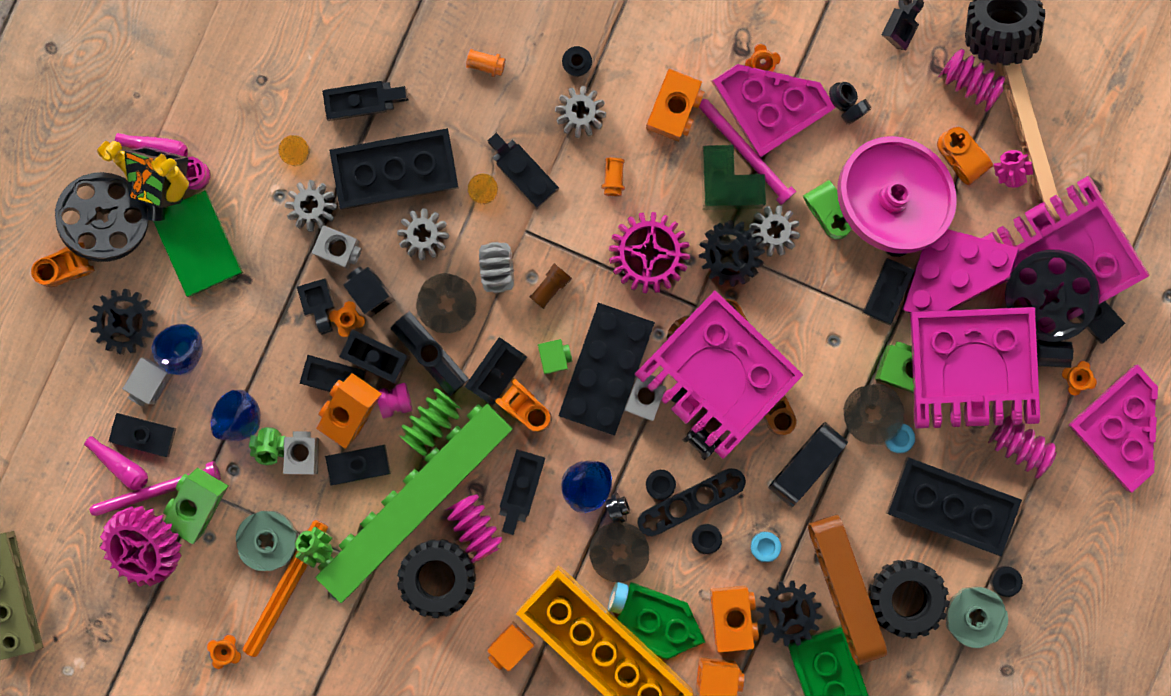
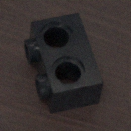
(368, 291)

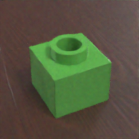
(554, 356)

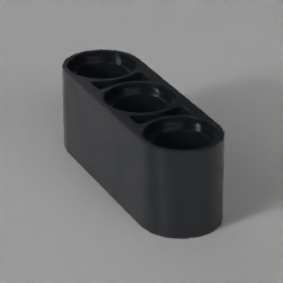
(808, 464)

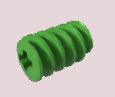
(430, 422)

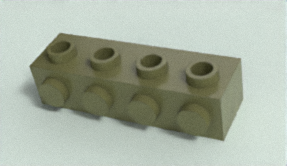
(17, 616)

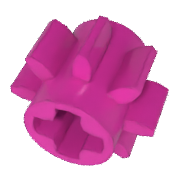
(1013, 168)

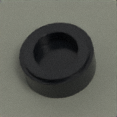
(856, 111)
(660, 484)
(706, 538)
(1006, 581)

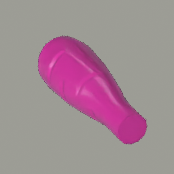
(164, 144)
(124, 469)

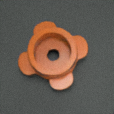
(761, 52)
(338, 316)
(1087, 381)
(217, 657)

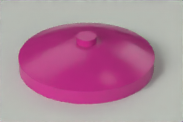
(896, 194)

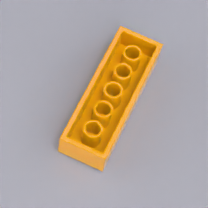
(597, 641)

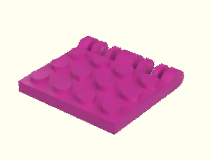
(1087, 233)
(975, 361)
(723, 369)

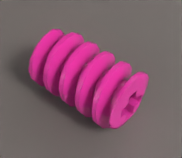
(973, 79)
(1024, 446)
(474, 528)

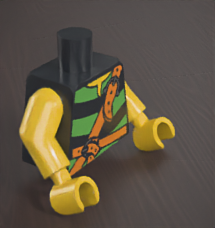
(152, 175)

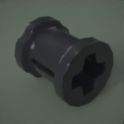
(698, 440)

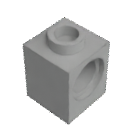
(324, 244)
(146, 382)
(637, 408)
(294, 466)

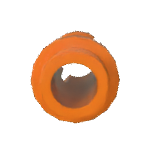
(486, 62)
(613, 177)

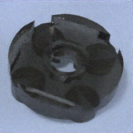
(430, 297)
(880, 430)
(620, 569)

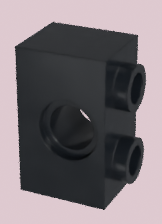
(374, 356)

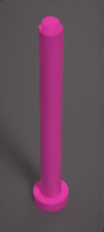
(747, 152)
(146, 493)

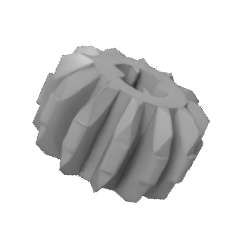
(589, 106)
(304, 198)
(783, 236)
(415, 241)
(496, 267)

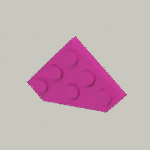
(771, 104)
(957, 271)
(1123, 428)

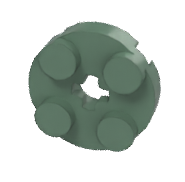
(250, 545)
(992, 610)

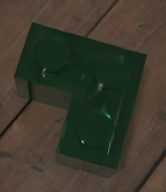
(722, 187)

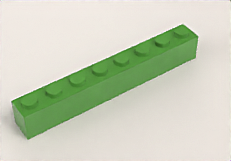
(414, 502)

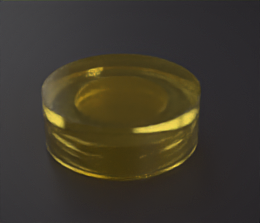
(294, 150)
(482, 188)

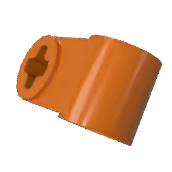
(966, 157)
(66, 267)
(523, 406)

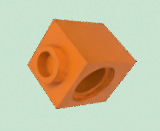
(509, 647)

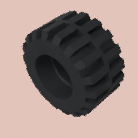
(1004, 29)
(417, 597)
(931, 610)

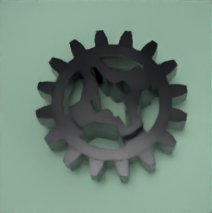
(719, 248)
(113, 330)
(777, 606)

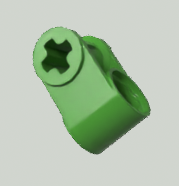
(825, 207)

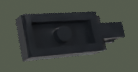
(362, 99)
(522, 170)
(520, 489)

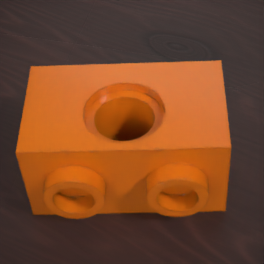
(675, 87)
(348, 410)
(733, 637)
(719, 677)

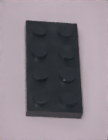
(394, 169)
(606, 369)
(954, 506)

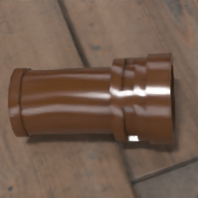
(555, 280)

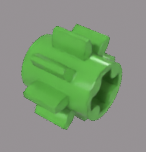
(267, 446)
(313, 547)

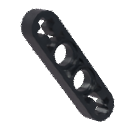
(693, 506)

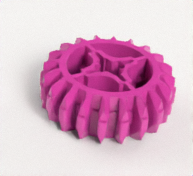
(651, 227)
(158, 549)

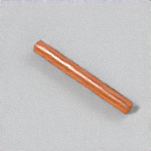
(278, 601)

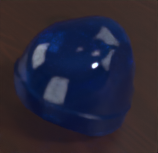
(178, 349)
(235, 416)
(586, 485)

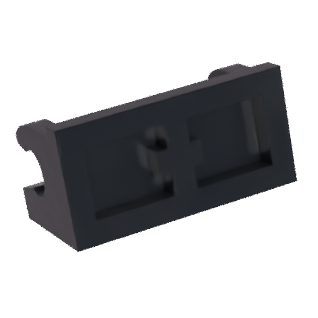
(495, 371)

